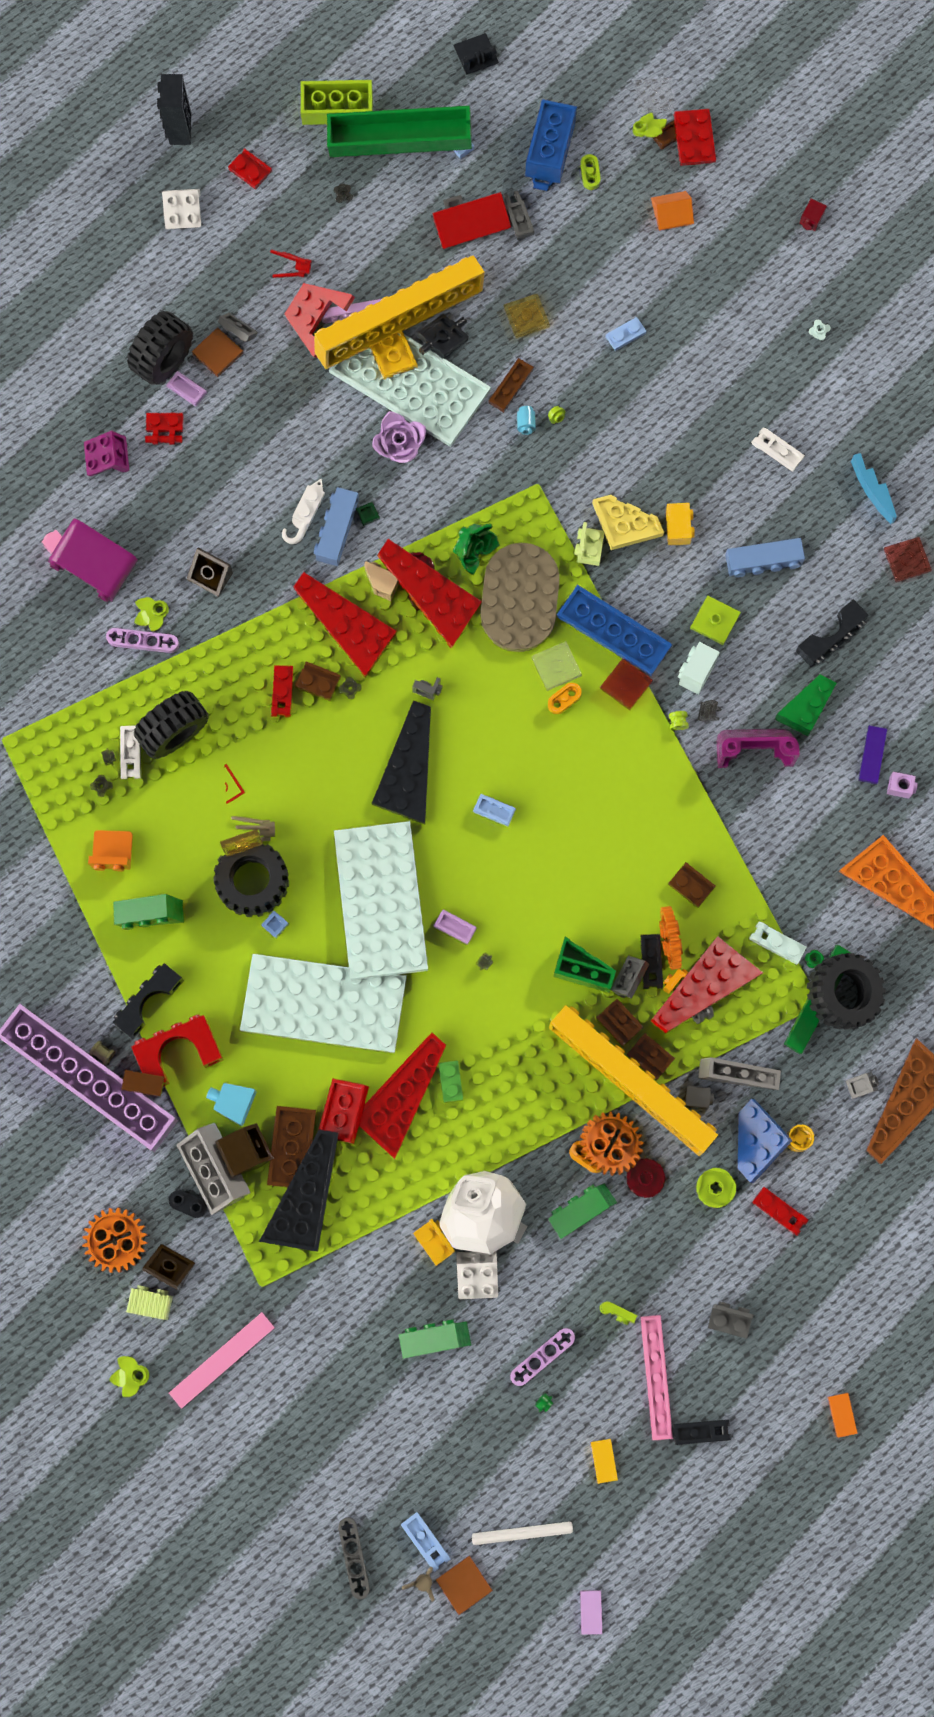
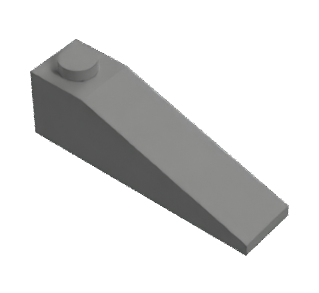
(738, 1073)

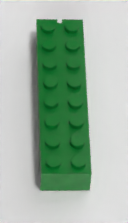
(399, 131)

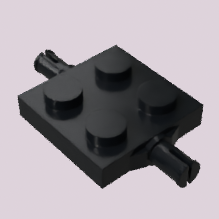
(442, 336)

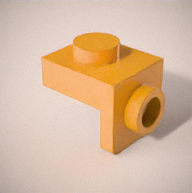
(671, 980)

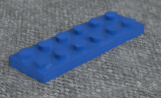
(614, 630)

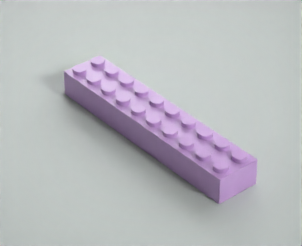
(86, 1078)

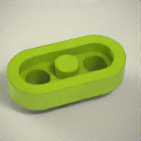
(590, 173)

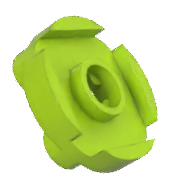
(725, 1181)

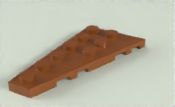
(907, 1104)

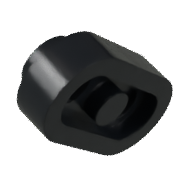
(187, 1204)

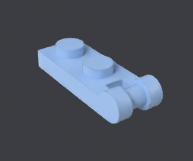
(425, 1540)

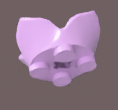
(396, 427)

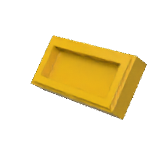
(604, 1461)

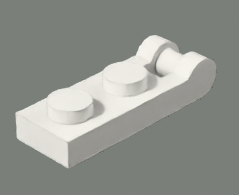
(778, 449)
(130, 753)

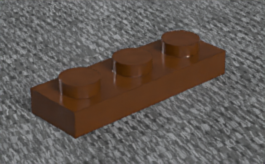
(511, 385)

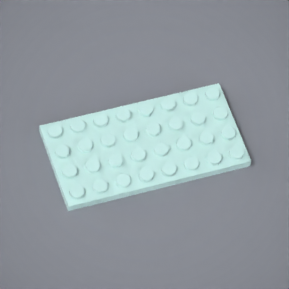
(432, 394)
(380, 901)
(322, 1004)

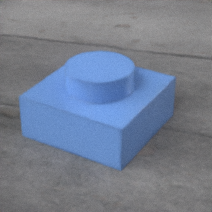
(275, 924)

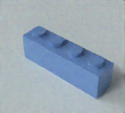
(337, 526)
(764, 557)

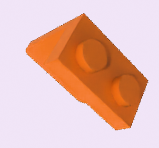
(111, 850)

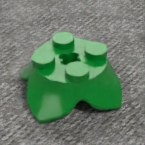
(472, 542)

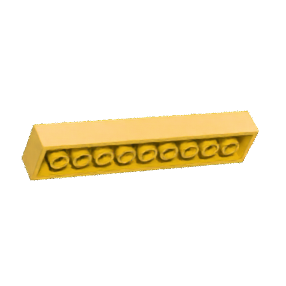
(399, 311)
(632, 1080)

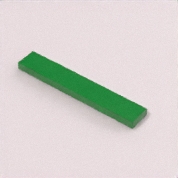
(806, 1020)

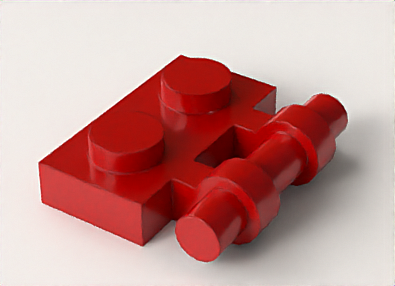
(164, 423)

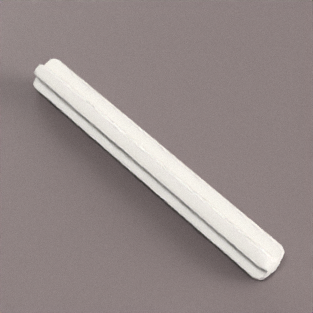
(522, 1533)

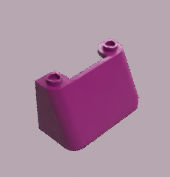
(93, 559)
(781, 740)

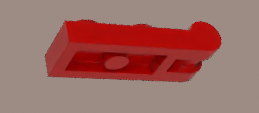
(282, 690)
(779, 1211)

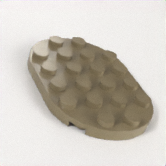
(520, 597)

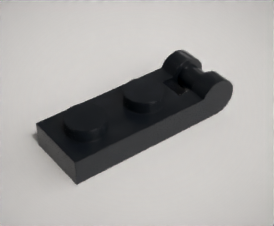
(652, 955)
(701, 1432)

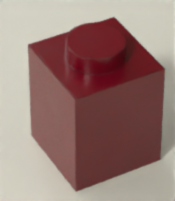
(812, 215)

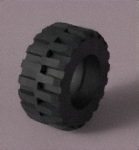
(160, 347)
(171, 724)
(260, 902)
(867, 983)

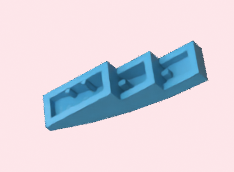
(876, 493)

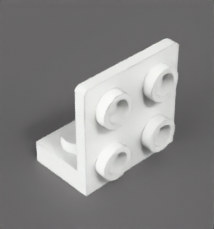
(181, 208)
(477, 1275)

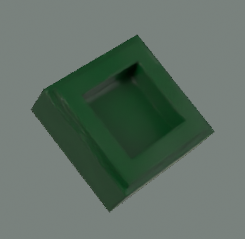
(367, 513)

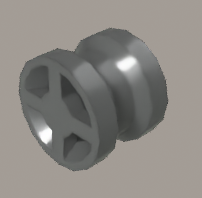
(705, 1014)

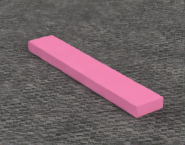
(221, 1360)
(656, 1377)

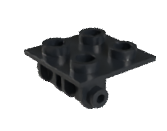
(476, 53)

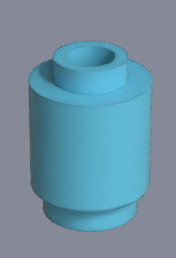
(526, 420)

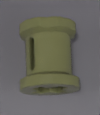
(102, 1052)

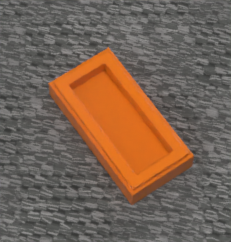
(842, 1415)

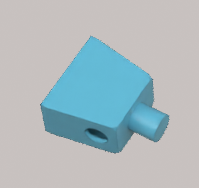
(232, 1101)

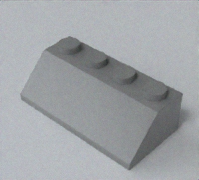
(210, 1170)

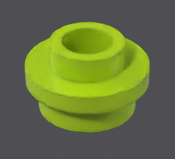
(556, 414)

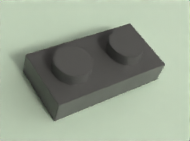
(238, 327)

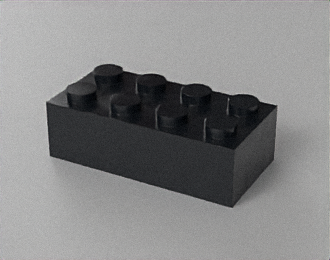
(174, 109)

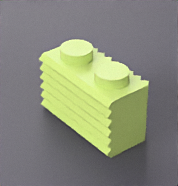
(149, 1303)

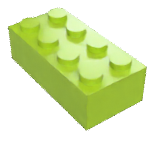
(336, 96)

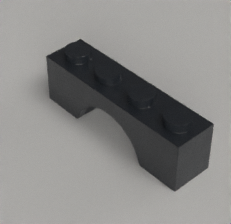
(815, 648)
(163, 981)

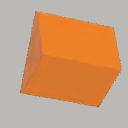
(673, 210)

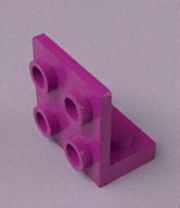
(105, 453)

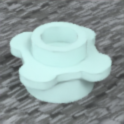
(819, 334)

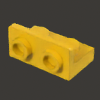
(434, 1241)

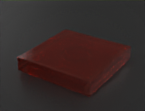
(907, 559)
(626, 684)

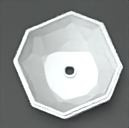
(488, 1219)

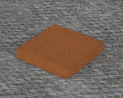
(217, 352)
(464, 1585)

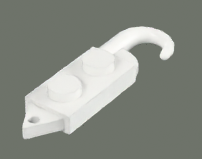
(305, 511)

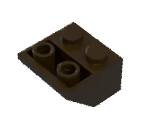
(244, 1150)

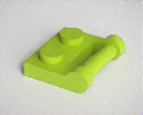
(622, 1315)

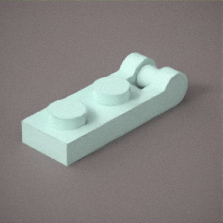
(778, 943)

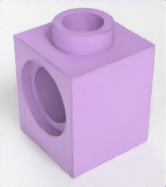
(895, 790)

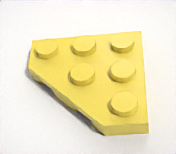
(625, 523)

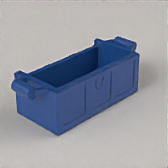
(550, 143)

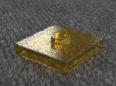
(526, 316)
(241, 842)

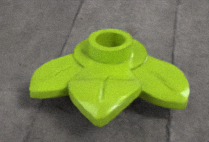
(649, 126)
(148, 613)
(126, 1376)

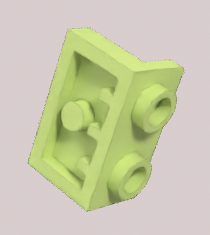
(590, 545)

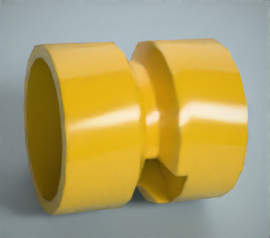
(801, 1137)

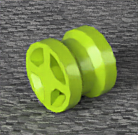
(678, 720)

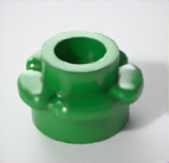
(814, 954)
(544, 1403)

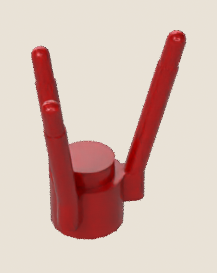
(302, 265)

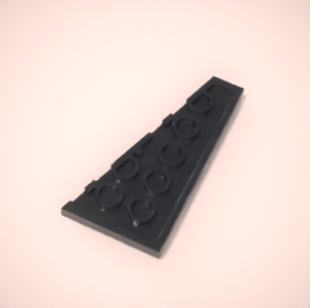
(406, 775)
(302, 1208)

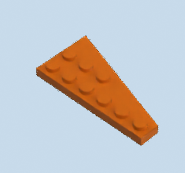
(890, 876)

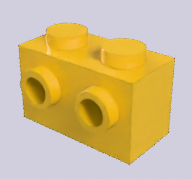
(679, 524)

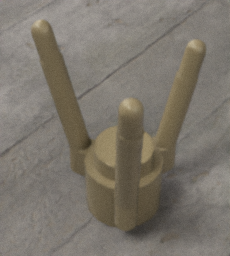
(265, 827)
(423, 1583)

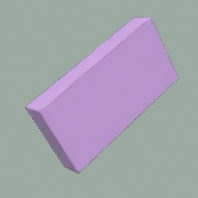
(186, 388)
(455, 927)
(591, 1612)

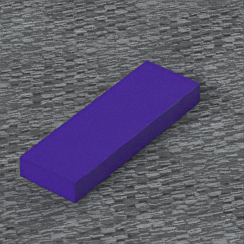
(872, 754)

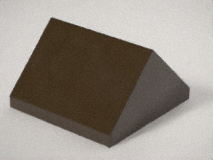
(209, 572)
(169, 1267)

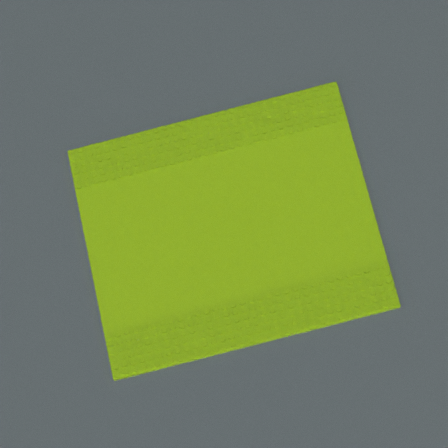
(588, 857)

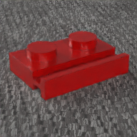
(250, 169)

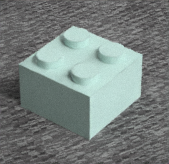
(699, 666)

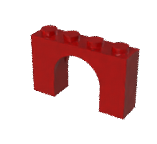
(196, 1030)

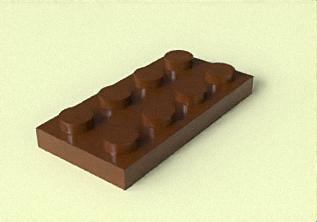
(290, 1143)

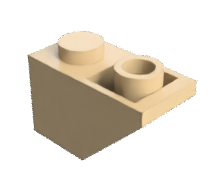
(381, 580)

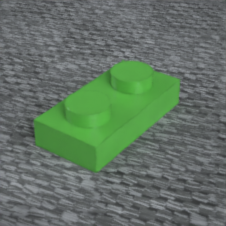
(450, 1081)

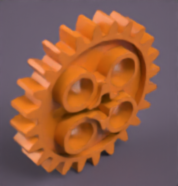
(669, 932)
(595, 1134)
(121, 1256)

